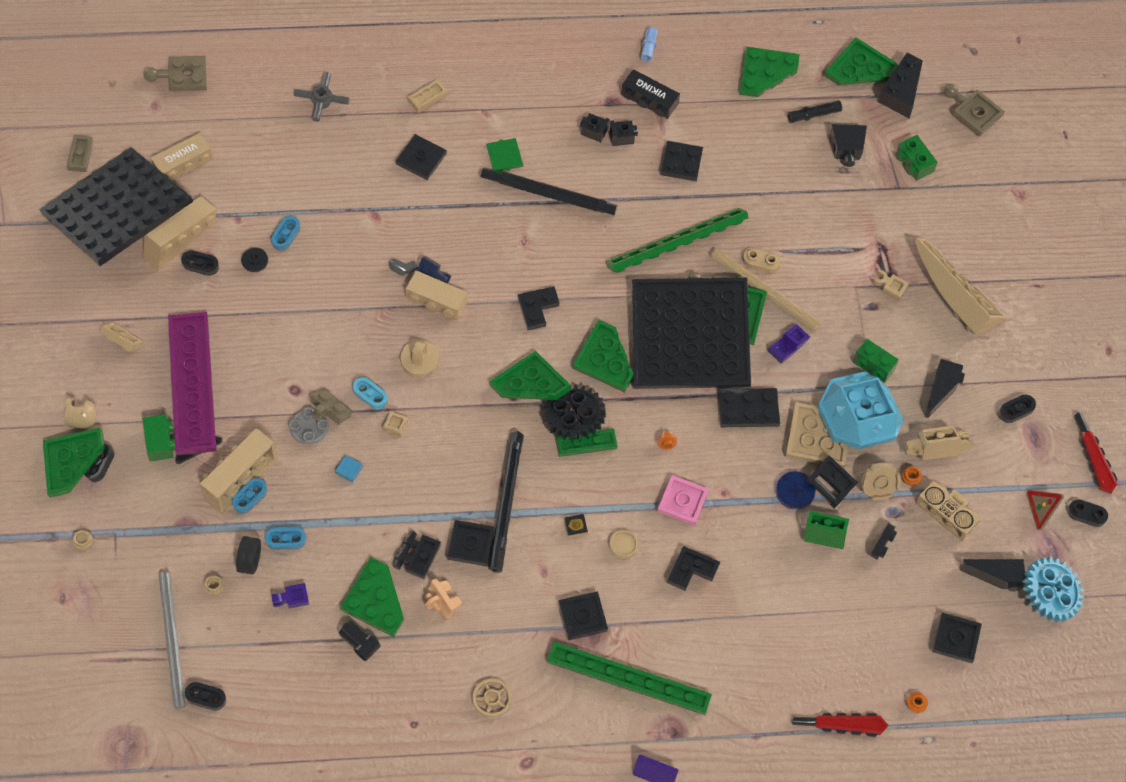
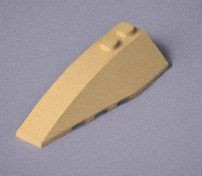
(968, 303)

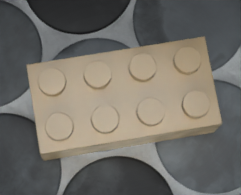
(237, 469)

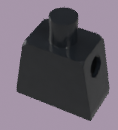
(848, 142)

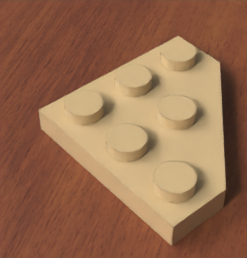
(810, 438)

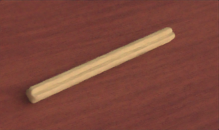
(772, 294)

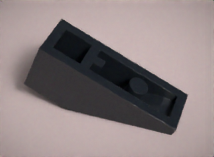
(944, 385)
(997, 572)

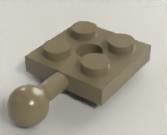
(177, 67)
(974, 102)

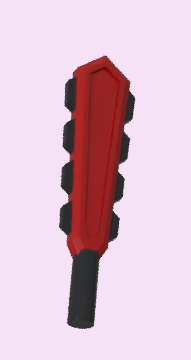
(1104, 477)
(855, 723)

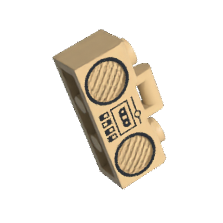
(948, 509)

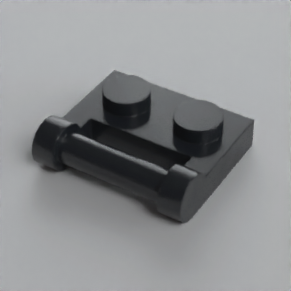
(836, 477)

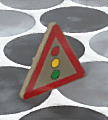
(1043, 506)

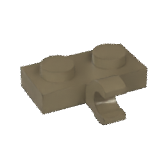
(329, 405)

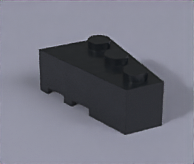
(902, 86)

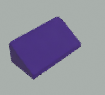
(653, 770)

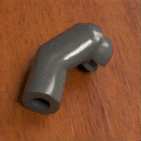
(401, 268)

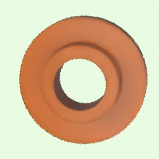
(667, 441)
(911, 471)
(913, 706)

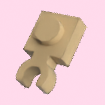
(892, 286)

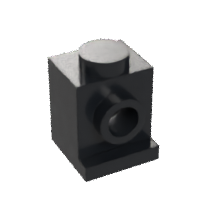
(594, 127)
(623, 132)

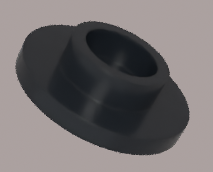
(254, 260)

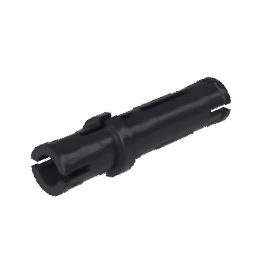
(807, 113)

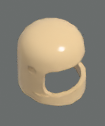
(79, 417)

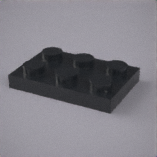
(749, 407)

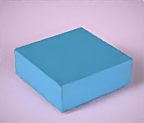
(349, 468)

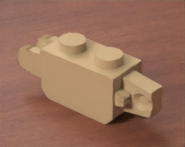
(939, 443)

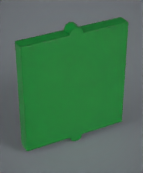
(504, 155)

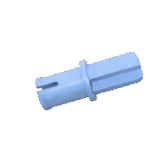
(649, 44)

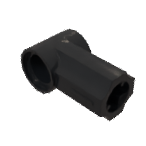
(362, 643)

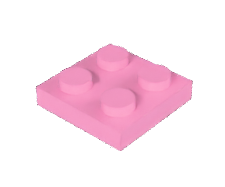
(683, 500)

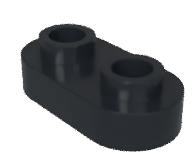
(201, 262)
(1016, 410)
(101, 464)
(1088, 513)
(887, 535)
(207, 694)

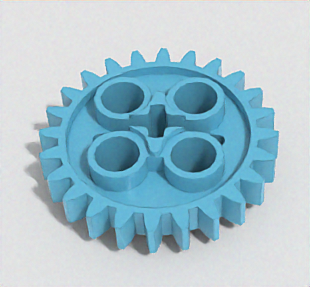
(1053, 589)

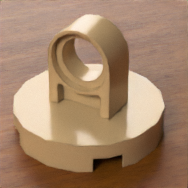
(419, 358)
(881, 481)

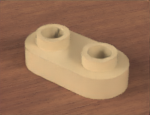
(761, 261)

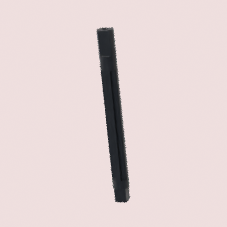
(549, 191)
(500, 537)

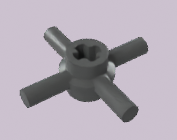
(321, 96)

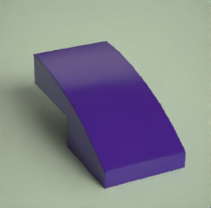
(789, 343)

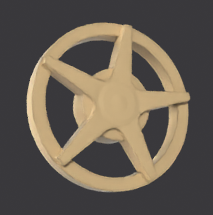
(492, 698)

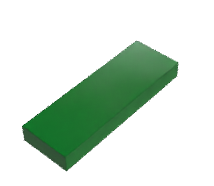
(602, 441)

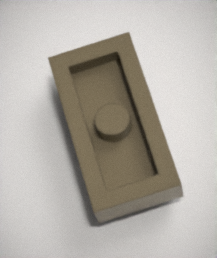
(80, 153)

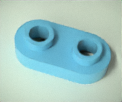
(370, 394)

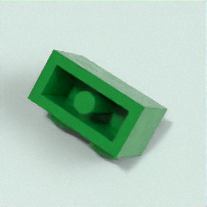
(916, 157)
(875, 360)
(158, 437)
(826, 530)

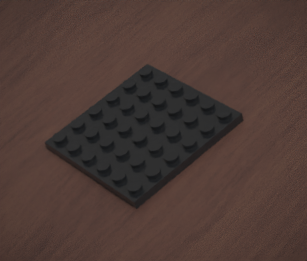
(116, 206)
(691, 333)

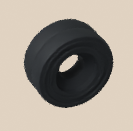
(248, 555)

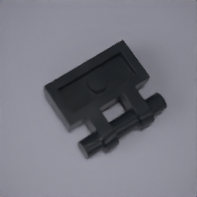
(422, 558)

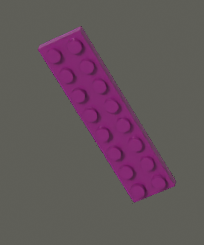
(192, 383)

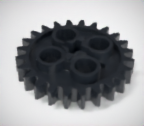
(583, 404)

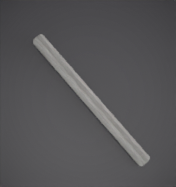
(172, 640)

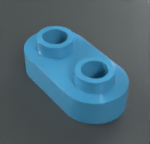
(284, 234)
(248, 495)
(285, 538)

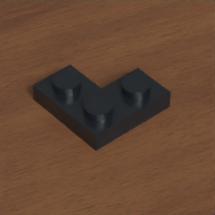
(534, 302)
(690, 563)

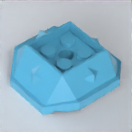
(858, 426)

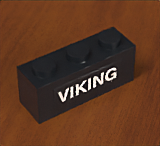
(650, 94)

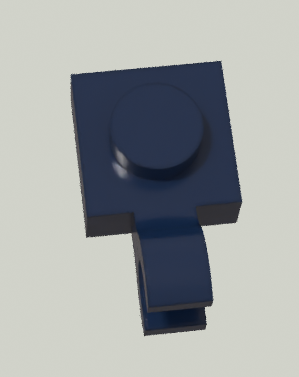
(432, 268)

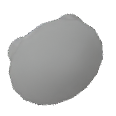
(306, 428)

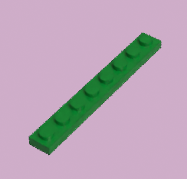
(680, 238)
(629, 678)

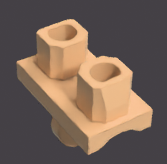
(439, 599)

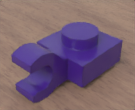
(294, 595)

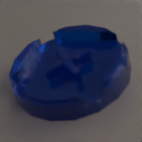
(794, 491)

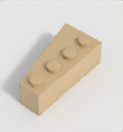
(178, 232)

